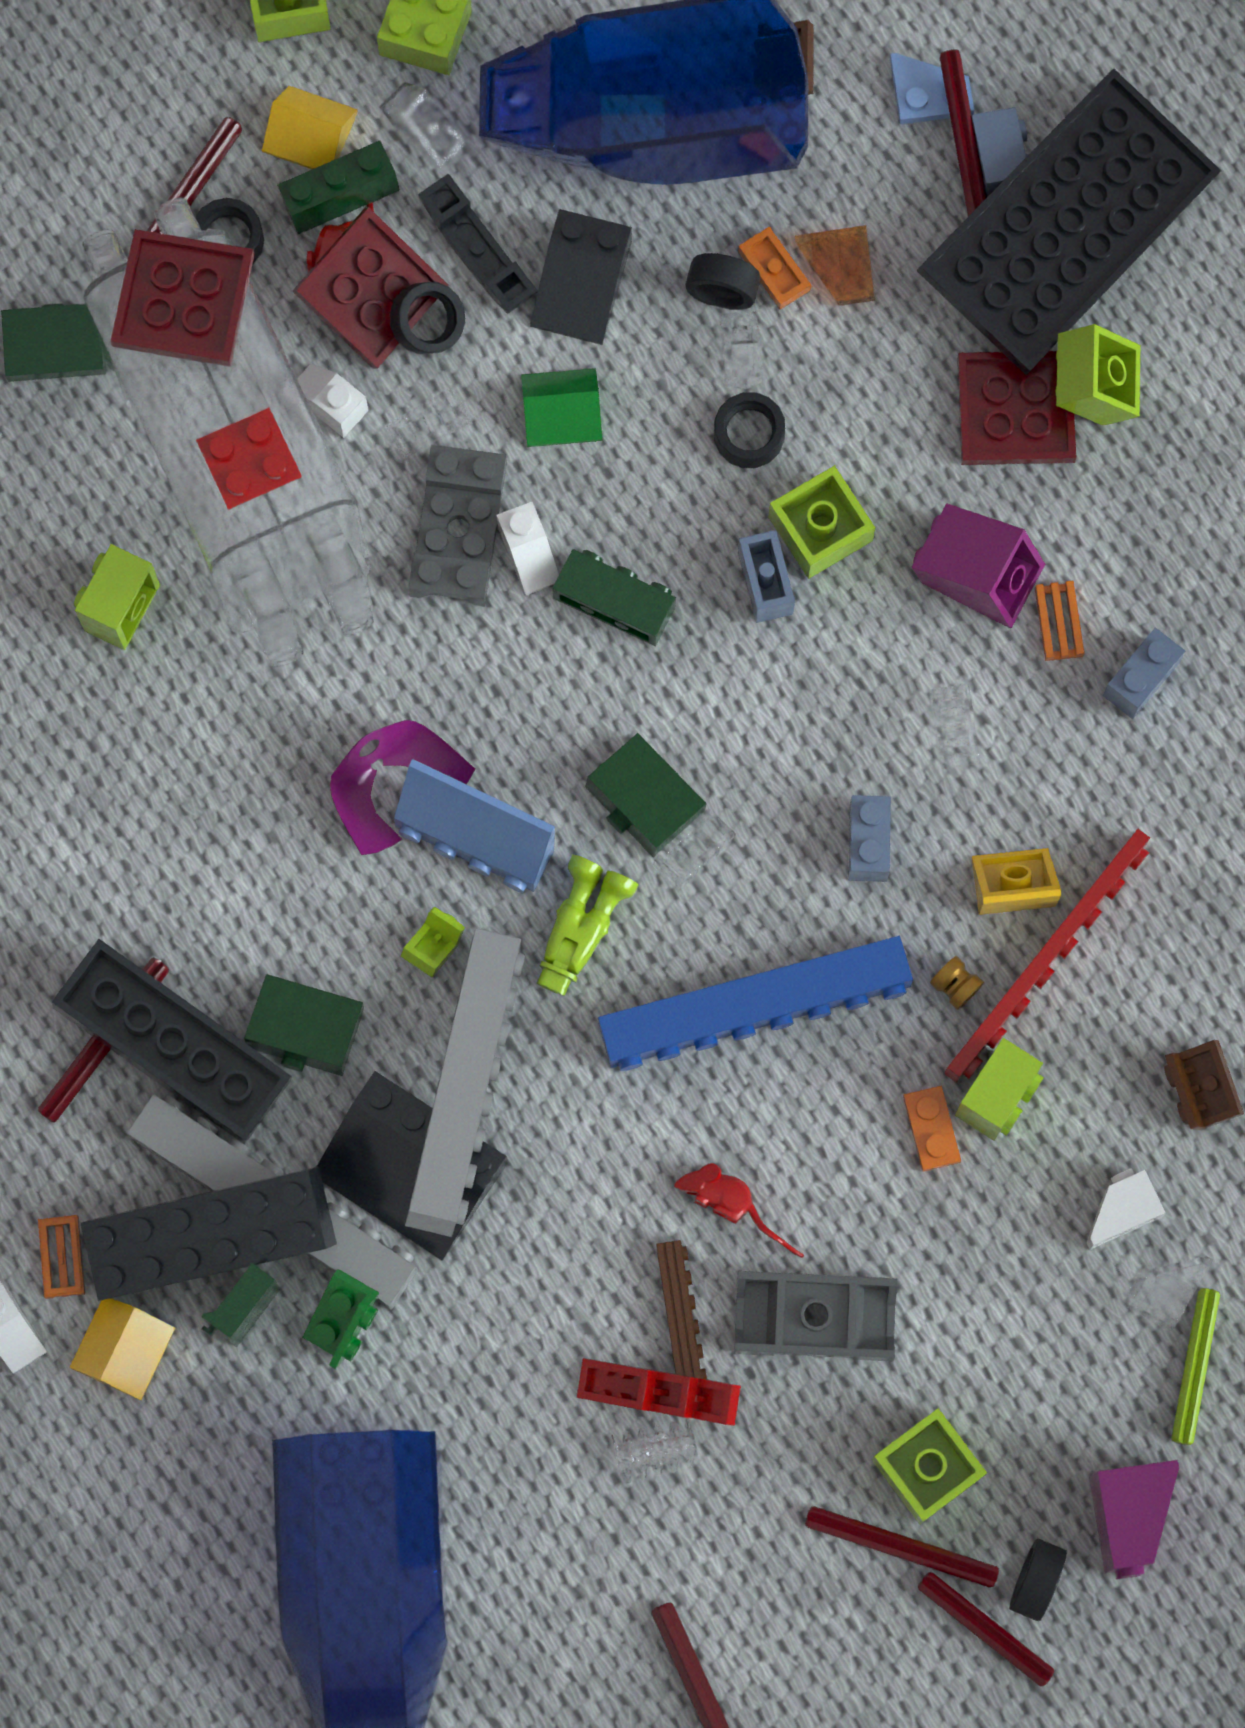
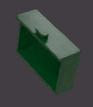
(50, 343)
(644, 795)
(303, 1025)
(242, 1306)

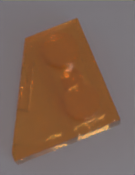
(841, 262)

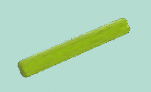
(1195, 1366)

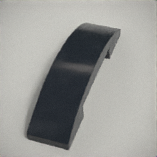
(476, 245)

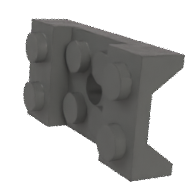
(463, 487)
(773, 1318)

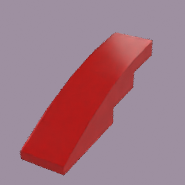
(658, 1391)

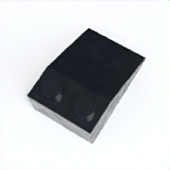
(581, 276)

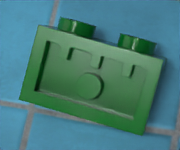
(341, 1316)

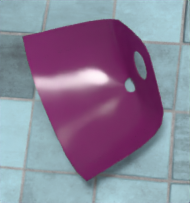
(354, 778)

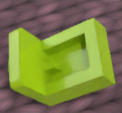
(433, 942)

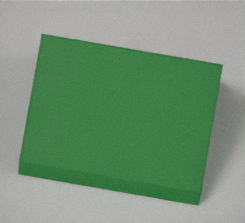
(561, 407)

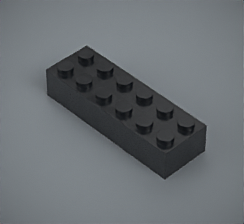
(171, 1041)
(208, 1233)

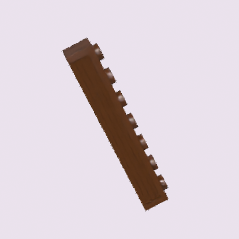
(679, 1309)

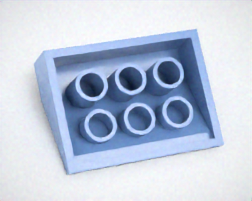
(474, 827)

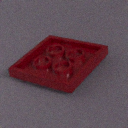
(358, 282)
(182, 298)
(1012, 414)

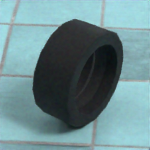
(234, 208)
(723, 281)
(455, 317)
(761, 404)
(1038, 1579)

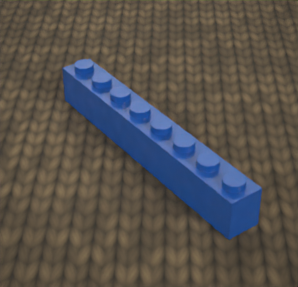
(755, 1002)

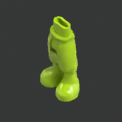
(578, 932)

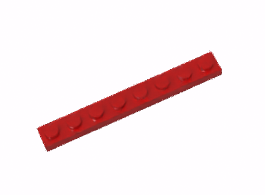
(1039, 969)

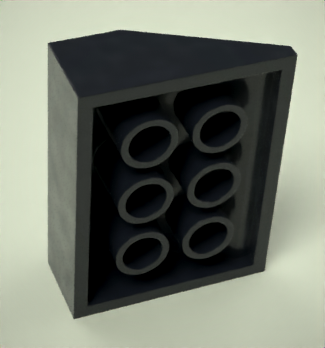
(379, 1155)

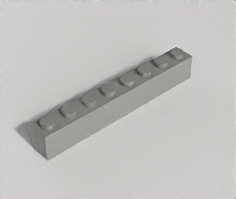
(463, 1083)
(222, 1164)

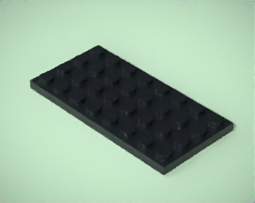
(1069, 221)

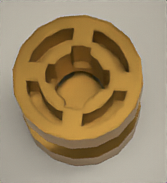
(963, 989)

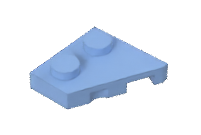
(920, 90)

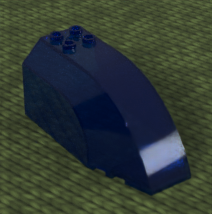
(657, 93)
(362, 1573)

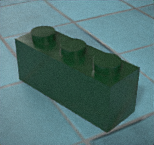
(339, 187)
(614, 596)

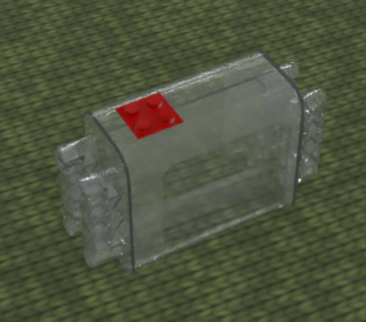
(242, 462)

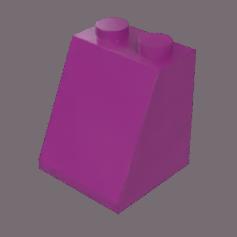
(979, 563)
(1132, 1514)

